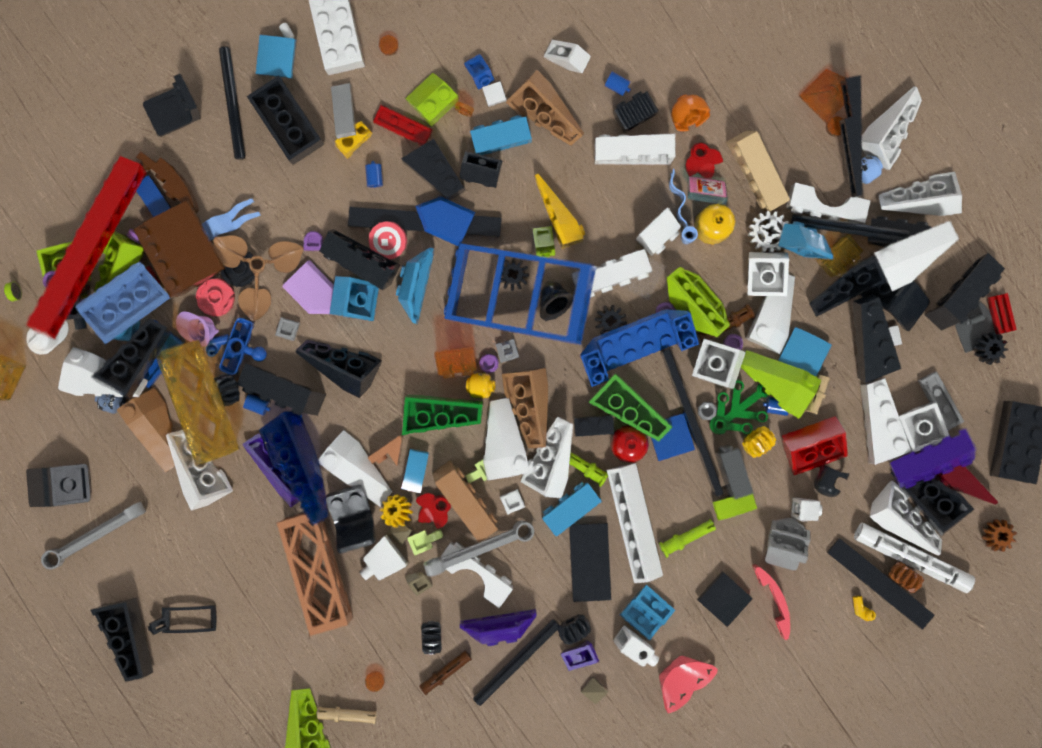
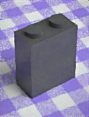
(733, 472)

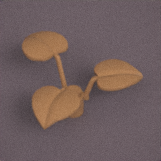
(283, 255)

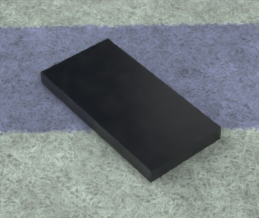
(590, 562)

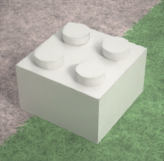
(718, 363)

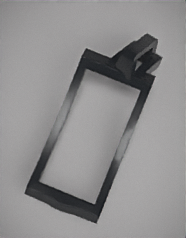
(165, 620)

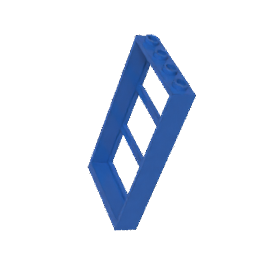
(580, 303)

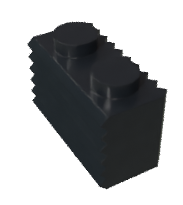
(635, 111)
(480, 169)
(593, 425)

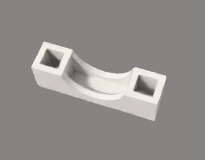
(805, 200)
(496, 587)

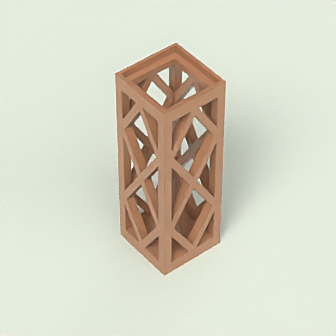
(306, 588)

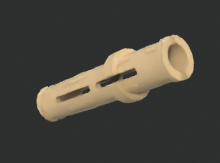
(346, 715)

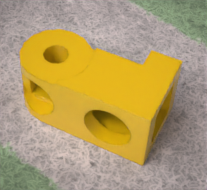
(349, 144)

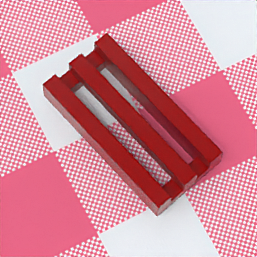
(1005, 313)

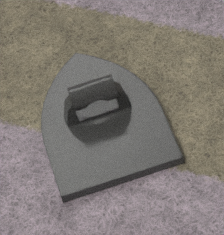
(976, 324)

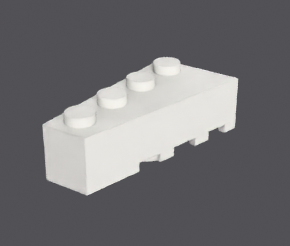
(635, 149)
(619, 272)
(882, 423)

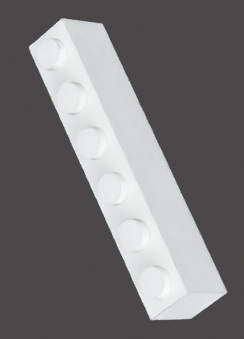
(635, 523)

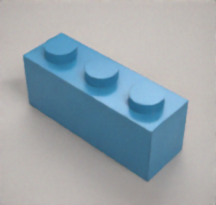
(501, 135)
(570, 508)

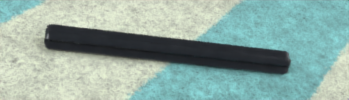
(232, 103)
(851, 228)
(516, 662)

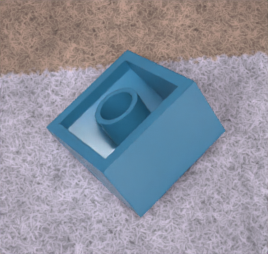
(804, 241)
(354, 298)

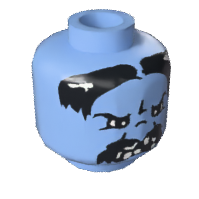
(870, 168)

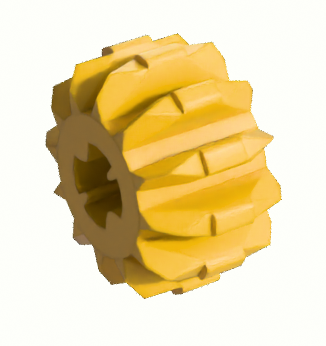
(759, 442)
(396, 518)

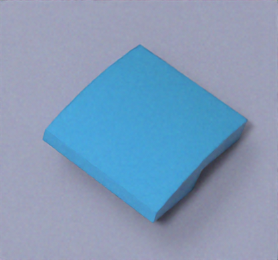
(276, 56)
(805, 351)
(647, 612)

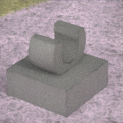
(507, 351)

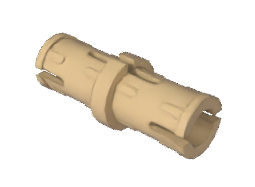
(815, 403)

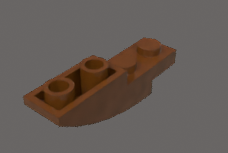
(175, 184)

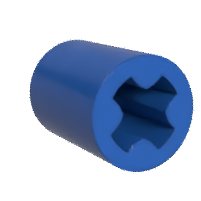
(617, 83)
(374, 175)
(256, 404)
(773, 407)

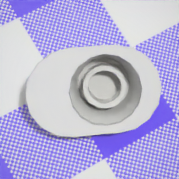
(41, 344)

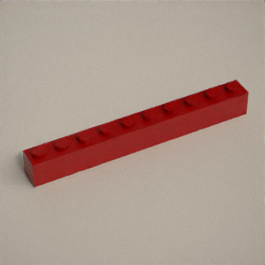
(86, 248)

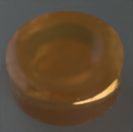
(388, 45)
(464, 109)
(833, 126)
(374, 681)

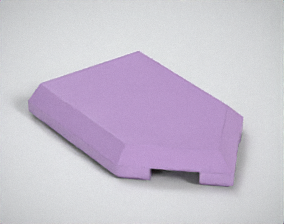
(311, 289)

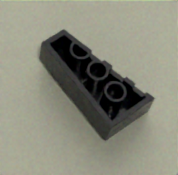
(874, 342)
(281, 390)
(126, 637)

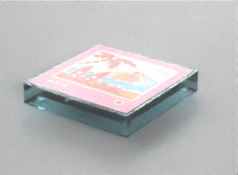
(707, 190)

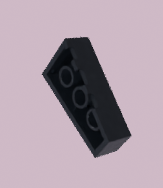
(359, 259)
(966, 293)
(133, 360)

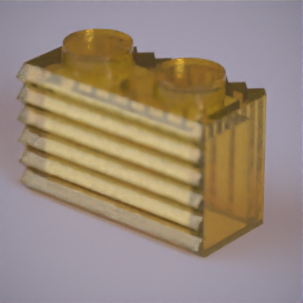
(844, 252)

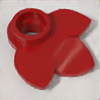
(703, 164)
(431, 511)

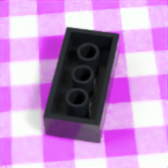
(285, 120)
(1018, 443)

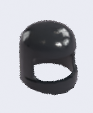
(826, 480)

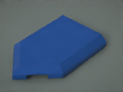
(445, 219)

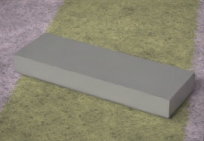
(343, 111)
(937, 393)

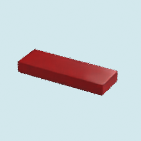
(402, 125)

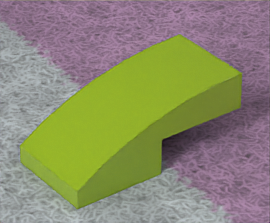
(730, 507)

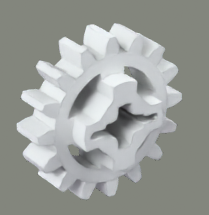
(761, 230)

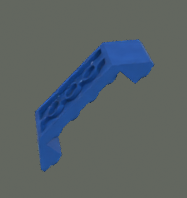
(637, 341)

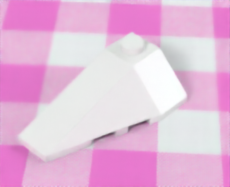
(887, 131)
(933, 197)
(504, 446)
(351, 464)
(200, 483)

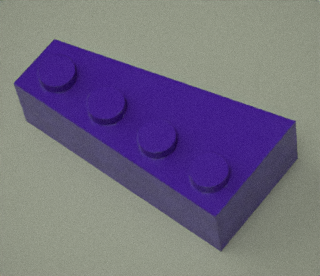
(934, 460)

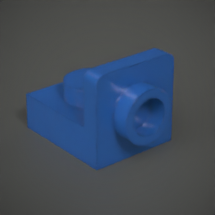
(479, 71)

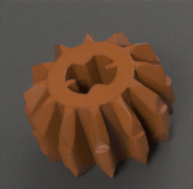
(992, 534)
(906, 577)

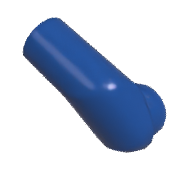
(215, 344)

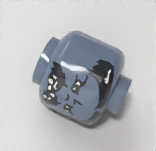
(109, 402)

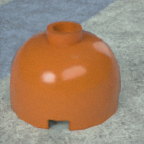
(689, 111)

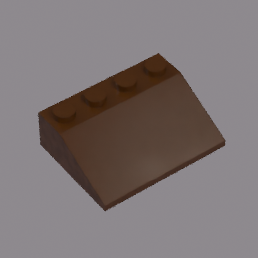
(179, 249)

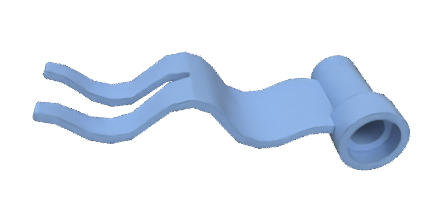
(223, 223)
(688, 230)

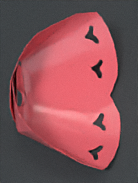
(682, 678)

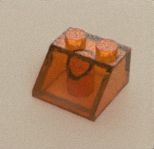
(456, 361)

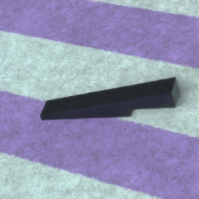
(852, 132)
(880, 584)

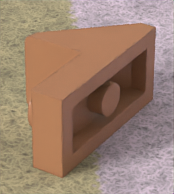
(392, 448)

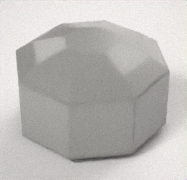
(707, 411)

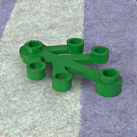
(737, 410)

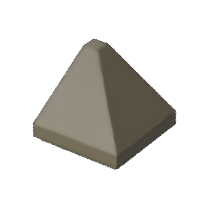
(400, 533)
(418, 582)
(594, 690)

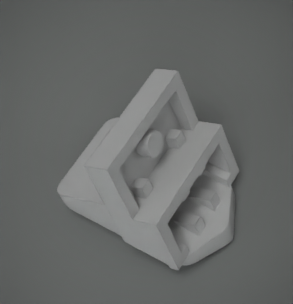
(787, 543)

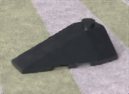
(855, 281)
(346, 369)
(938, 504)

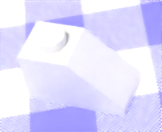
(567, 55)
(806, 509)

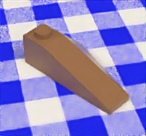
(542, 104)
(530, 403)
(150, 424)

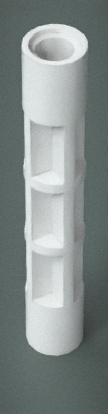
(914, 558)

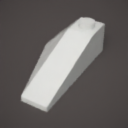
(911, 256)
(772, 320)
(77, 374)
(551, 464)
(898, 516)

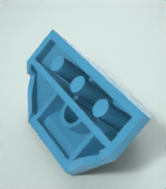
(414, 283)

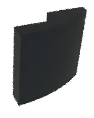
(724, 599)

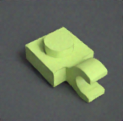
(479, 472)
(422, 541)

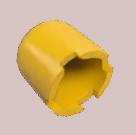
(708, 228)

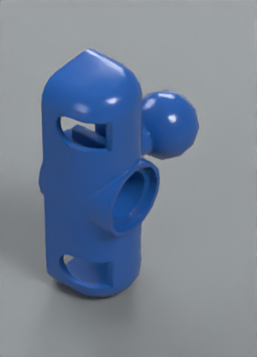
(236, 358)

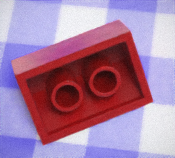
(815, 445)

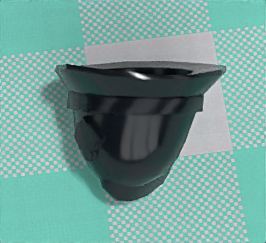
(554, 300)

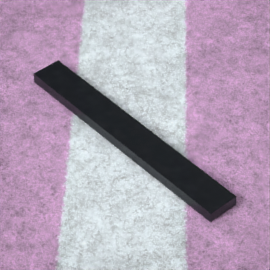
(411, 221)
(692, 423)

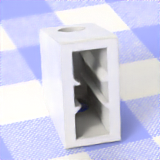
(383, 560)
(635, 647)

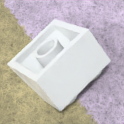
(658, 232)
(768, 274)
(923, 426)

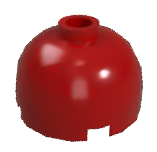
(629, 444)

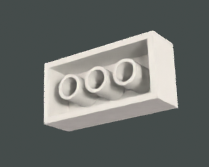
(337, 35)

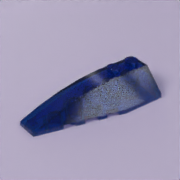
(296, 459)

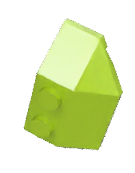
(692, 294)

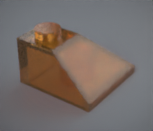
(824, 94)

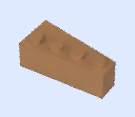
(464, 501)

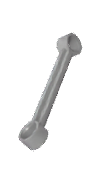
(127, 515)
(439, 564)

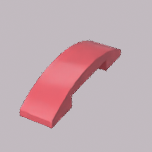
(782, 621)

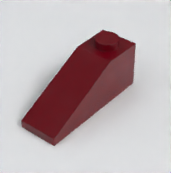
(965, 482)

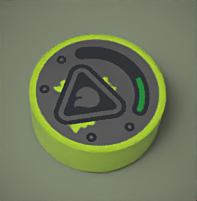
(12, 291)

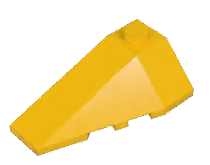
(563, 222)

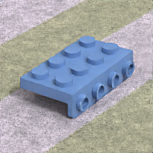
(122, 302)

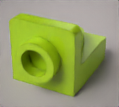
(544, 241)

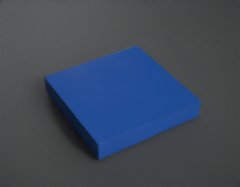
(676, 441)

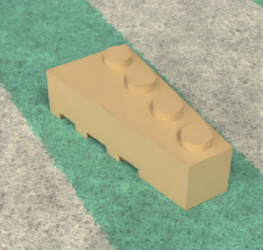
(758, 170)

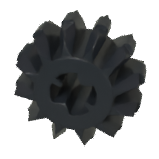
(516, 268)
(604, 325)
(987, 341)
(227, 389)
(574, 629)
(431, 637)

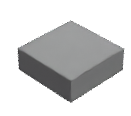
(287, 329)

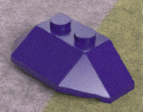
(500, 627)

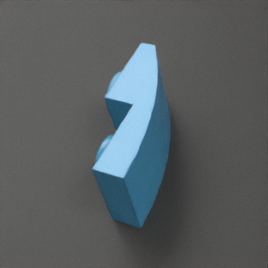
(415, 470)

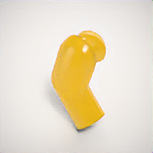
(862, 611)

